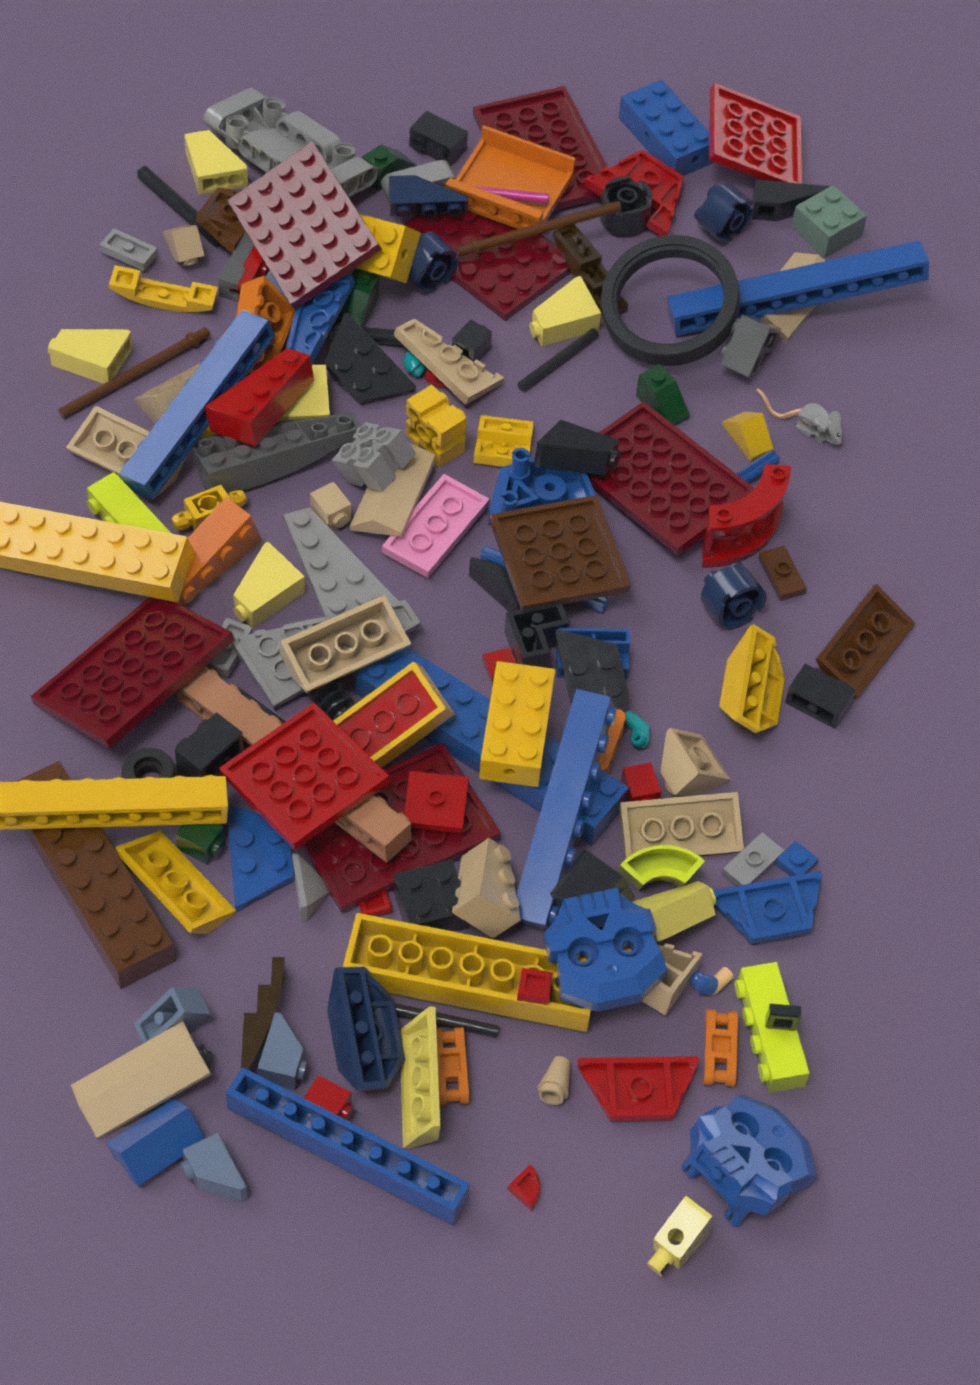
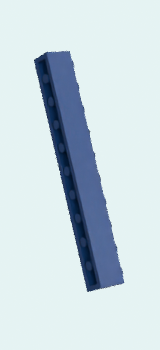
(804, 286)

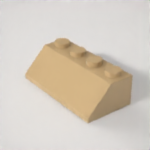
(343, 644)

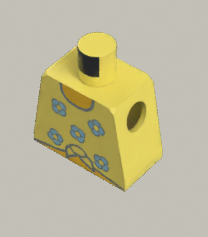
(686, 1225)

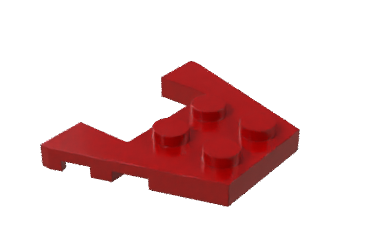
(661, 179)

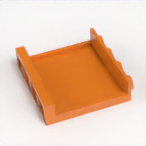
(512, 164)

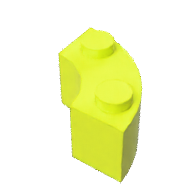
(660, 864)

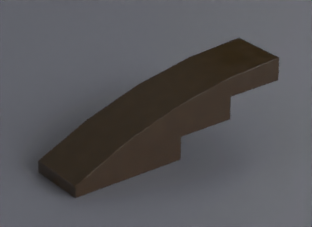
(585, 262)
(257, 1025)

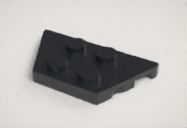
(363, 366)
(592, 667)

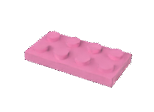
(436, 525)

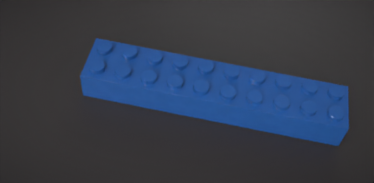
(465, 735)

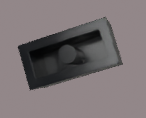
(438, 138)
(820, 695)

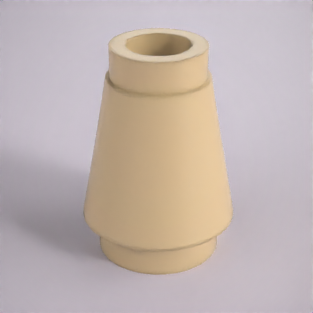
(555, 1081)

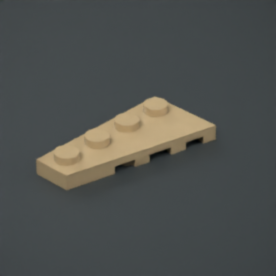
(461, 375)

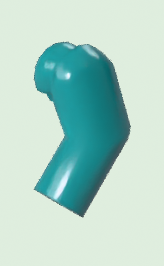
(412, 364)
(640, 730)

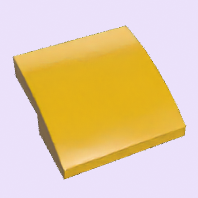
(498, 439)

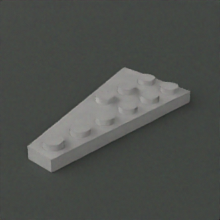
(330, 566)
(262, 657)

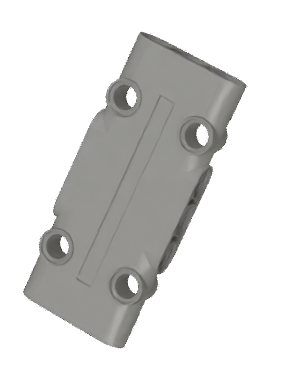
(271, 136)

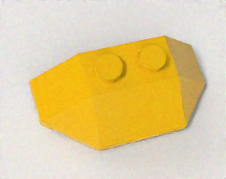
(753, 681)

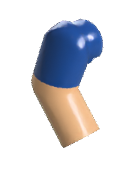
(711, 984)

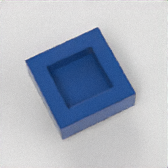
(796, 860)

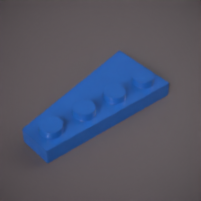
(316, 317)

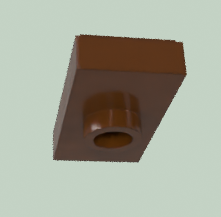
(782, 573)

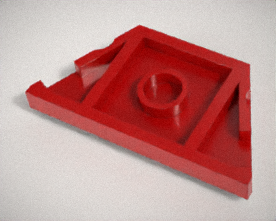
(638, 1085)

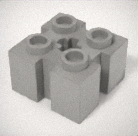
(374, 456)

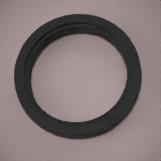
(661, 248)

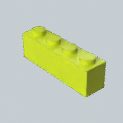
(119, 504)
(778, 1050)

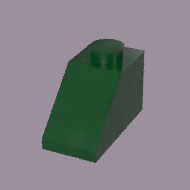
(386, 161)
(361, 298)
(662, 394)
(200, 841)

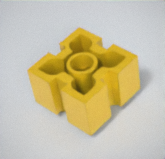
(436, 425)

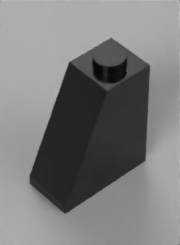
(576, 450)

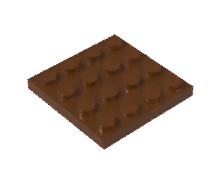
(559, 552)

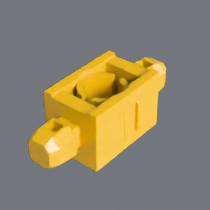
(201, 505)

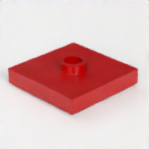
(436, 801)

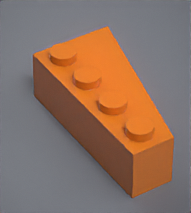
(266, 301)
(217, 545)

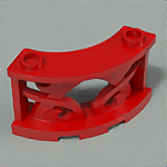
(746, 524)

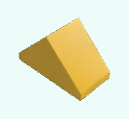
(749, 433)

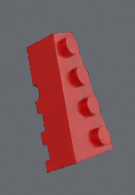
(261, 398)

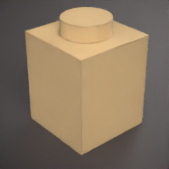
(331, 506)

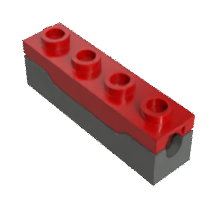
(242, 267)

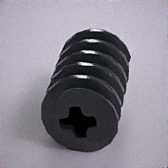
(332, 699)

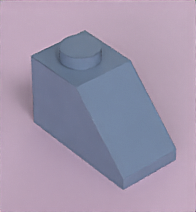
(172, 1008)
(282, 1056)
(213, 1169)

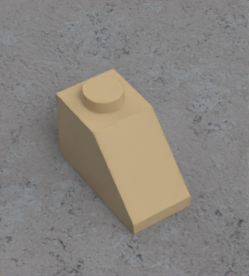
(184, 244)

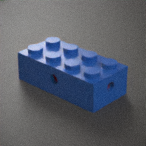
(666, 127)

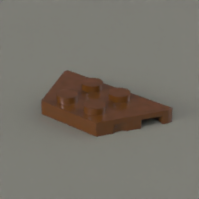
(220, 219)

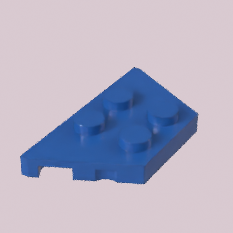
(258, 857)
(771, 907)

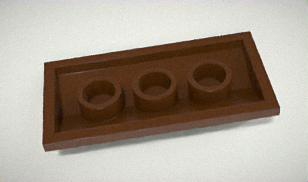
(865, 640)

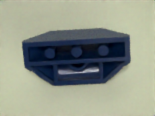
(364, 1029)

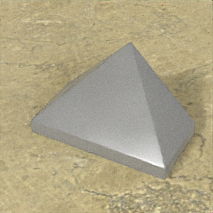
(309, 887)

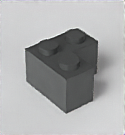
(749, 344)

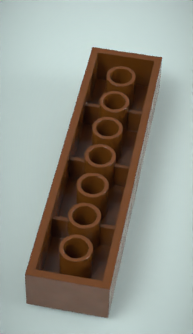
(102, 895)

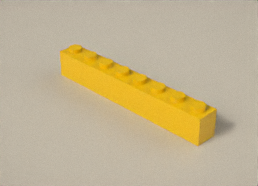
(113, 802)

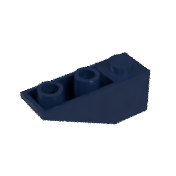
(419, 196)

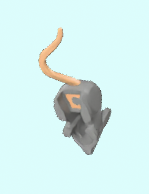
(813, 421)

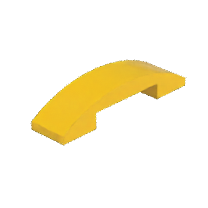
(162, 295)

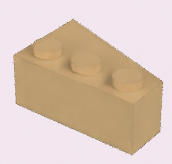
(487, 889)
(680, 969)

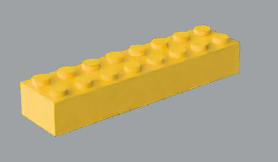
(94, 552)
(457, 970)

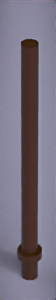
(477, 246)
(191, 340)

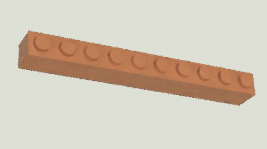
(370, 822)

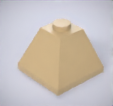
(690, 764)

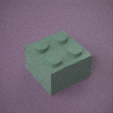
(828, 221)

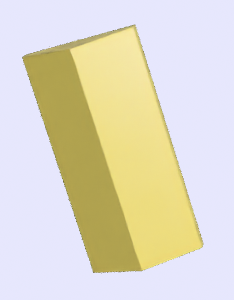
(420, 1081)

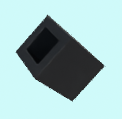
(473, 340)

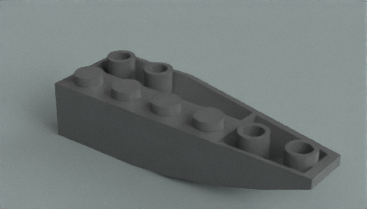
(279, 453)

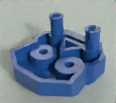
(526, 485)
(610, 974)
(750, 1156)

